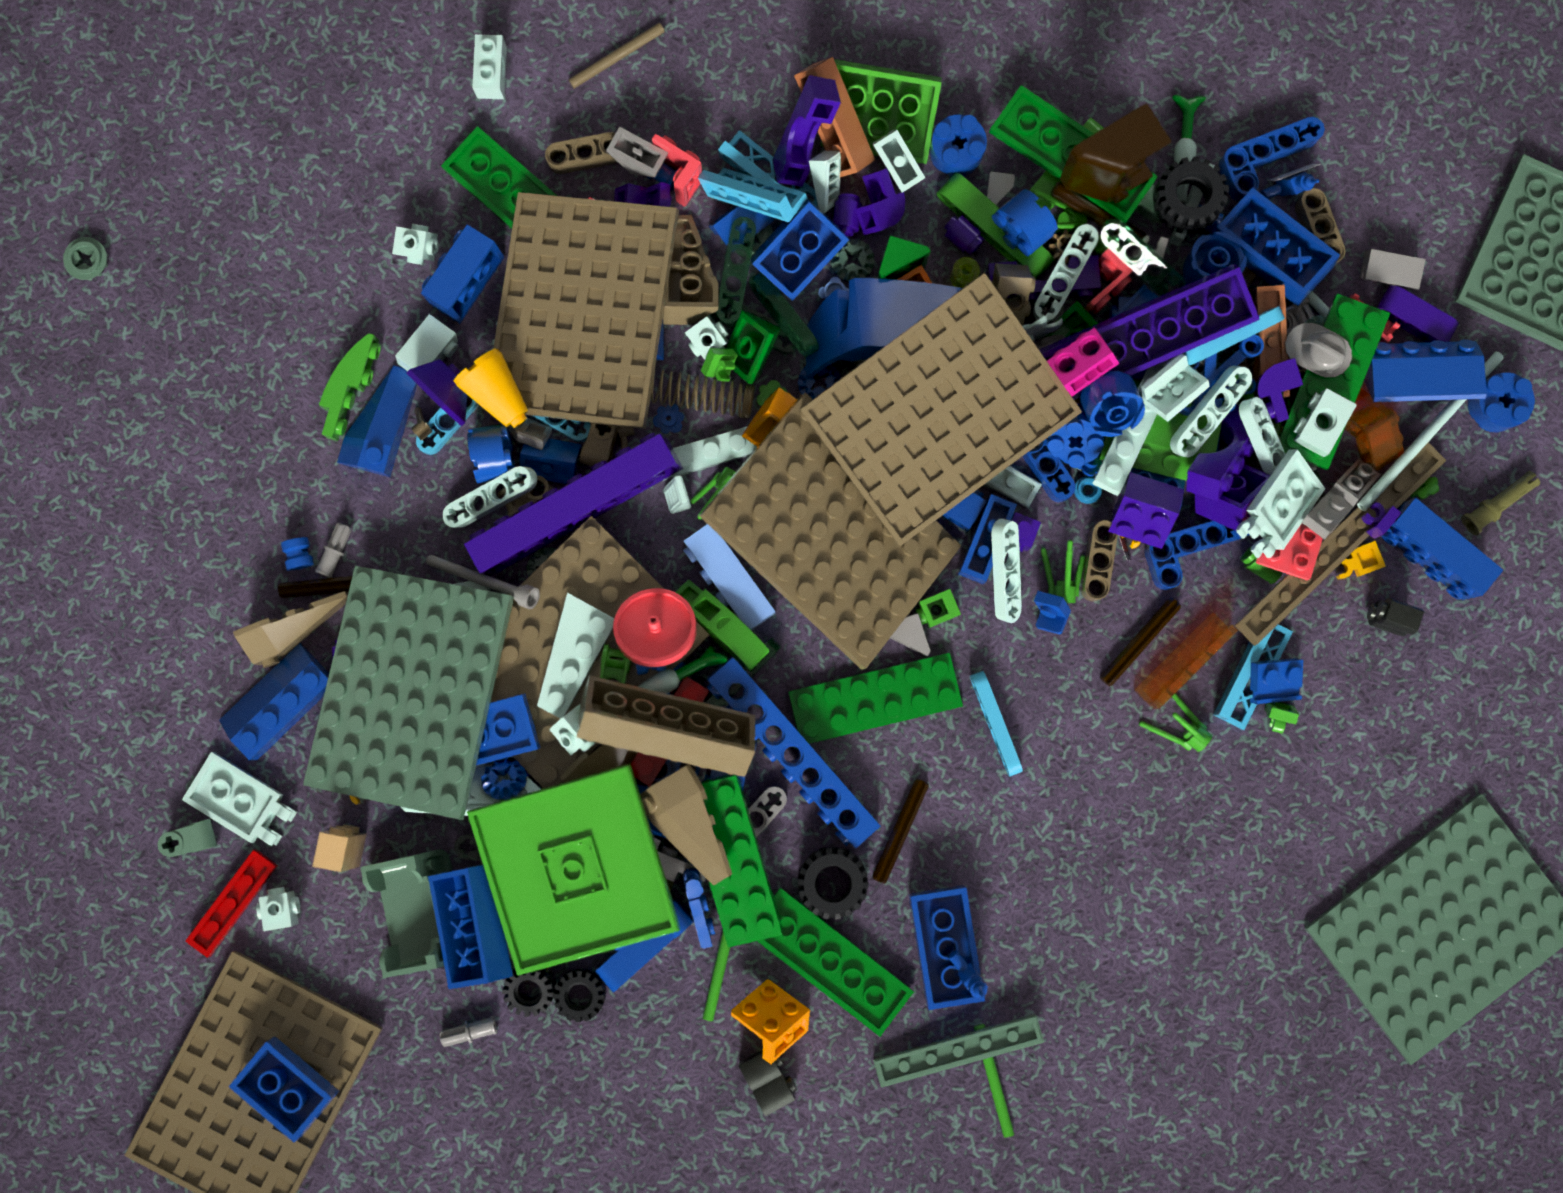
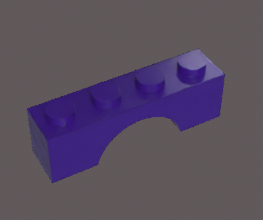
(815, 106)
(1085, 287)
(1214, 472)

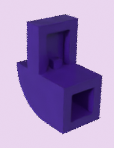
(654, 195)
(885, 205)
(1275, 380)

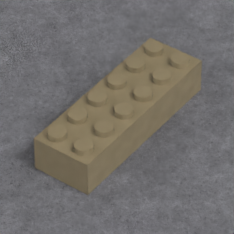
(666, 726)

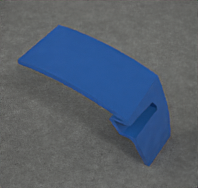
(868, 317)

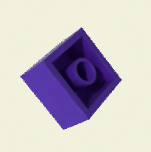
(1232, 505)
(1146, 510)

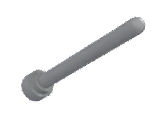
(526, 595)

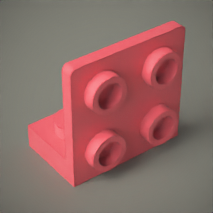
(688, 168)
(1111, 270)
(1298, 555)

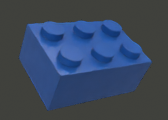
(799, 249)
(462, 273)
(284, 1089)

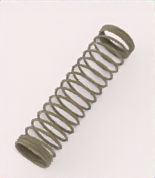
(747, 401)

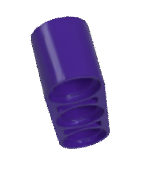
(1417, 315)

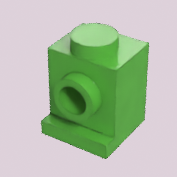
(947, 604)

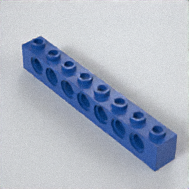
(862, 823)

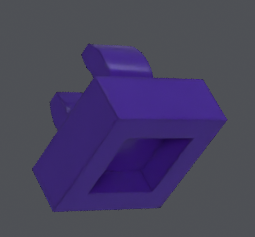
(1382, 521)

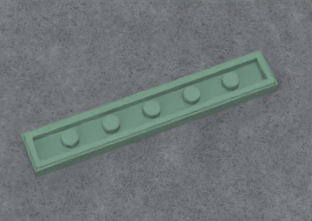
(958, 1050)

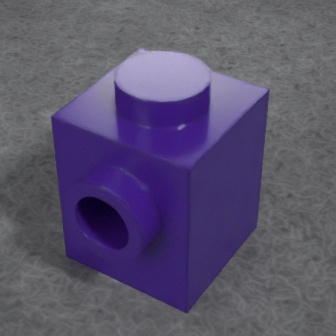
(1027, 530)

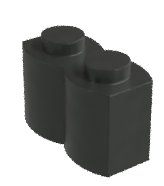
(1395, 617)
(768, 1082)

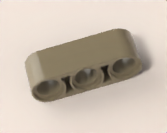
(573, 147)
(1320, 215)
(1090, 571)

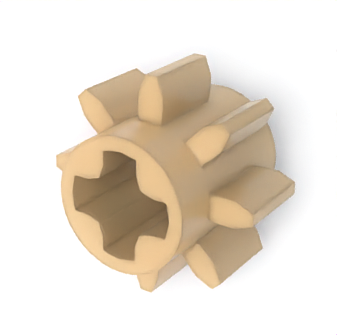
(1061, 241)

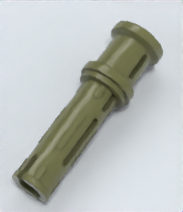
(1491, 509)

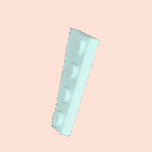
(575, 649)

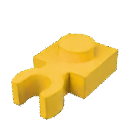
(1363, 561)

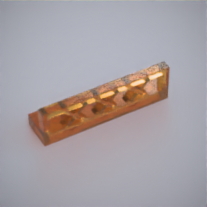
(1184, 661)

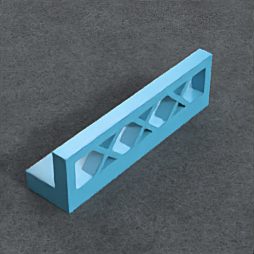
(746, 165)
(752, 193)
(1243, 673)

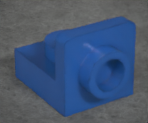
(1053, 612)

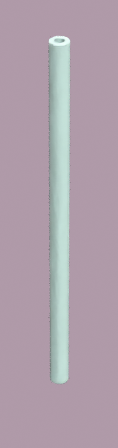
(1420, 442)

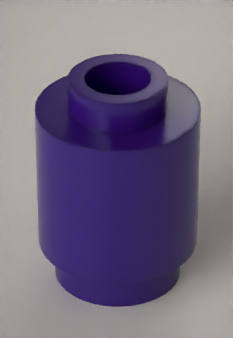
(845, 213)
(963, 234)

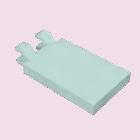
(1281, 505)
(237, 800)

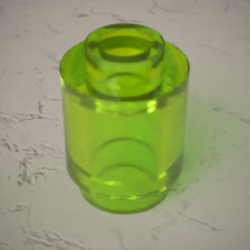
(960, 279)

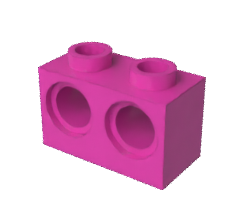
(1087, 366)

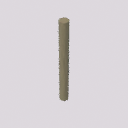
(616, 55)

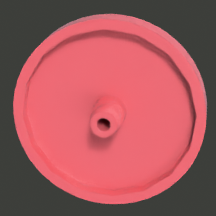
(654, 627)

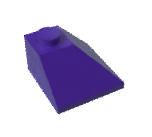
(438, 383)

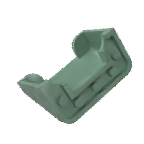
(408, 910)

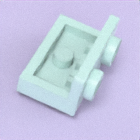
(1173, 388)

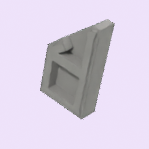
(531, 433)

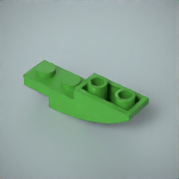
(351, 373)
(724, 626)

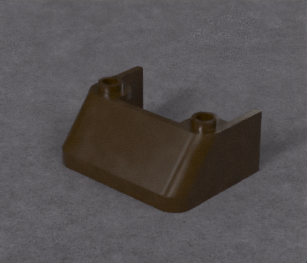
(1114, 157)

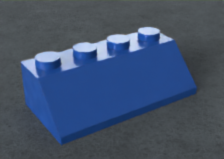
(1426, 371)
(276, 703)

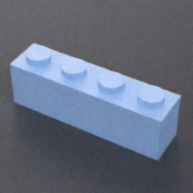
(729, 577)

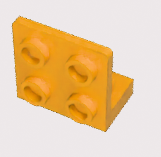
(773, 1017)

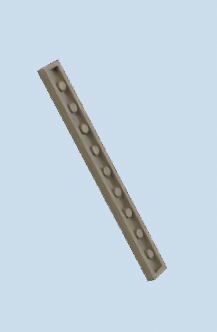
(1335, 549)

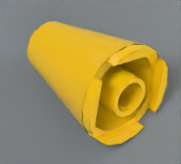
(493, 388)

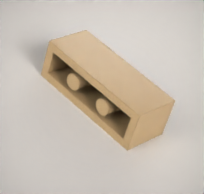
(340, 848)

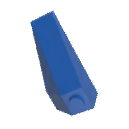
(378, 430)

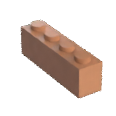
(845, 131)

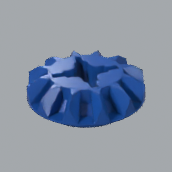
(806, 384)
(506, 788)

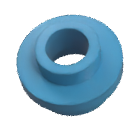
(1087, 499)

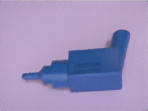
(1290, 185)
(969, 975)

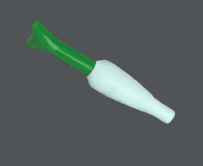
(1186, 146)
(669, 679)

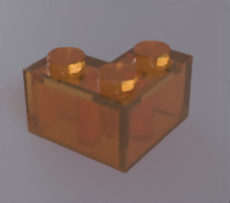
(1375, 431)

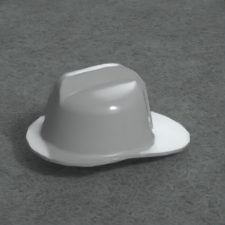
(1318, 349)

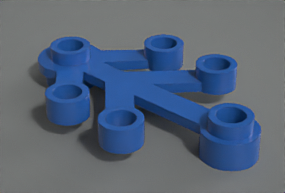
(1214, 374)

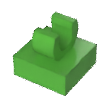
(719, 363)
(1280, 714)

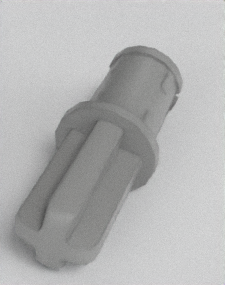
(333, 550)
(468, 1031)

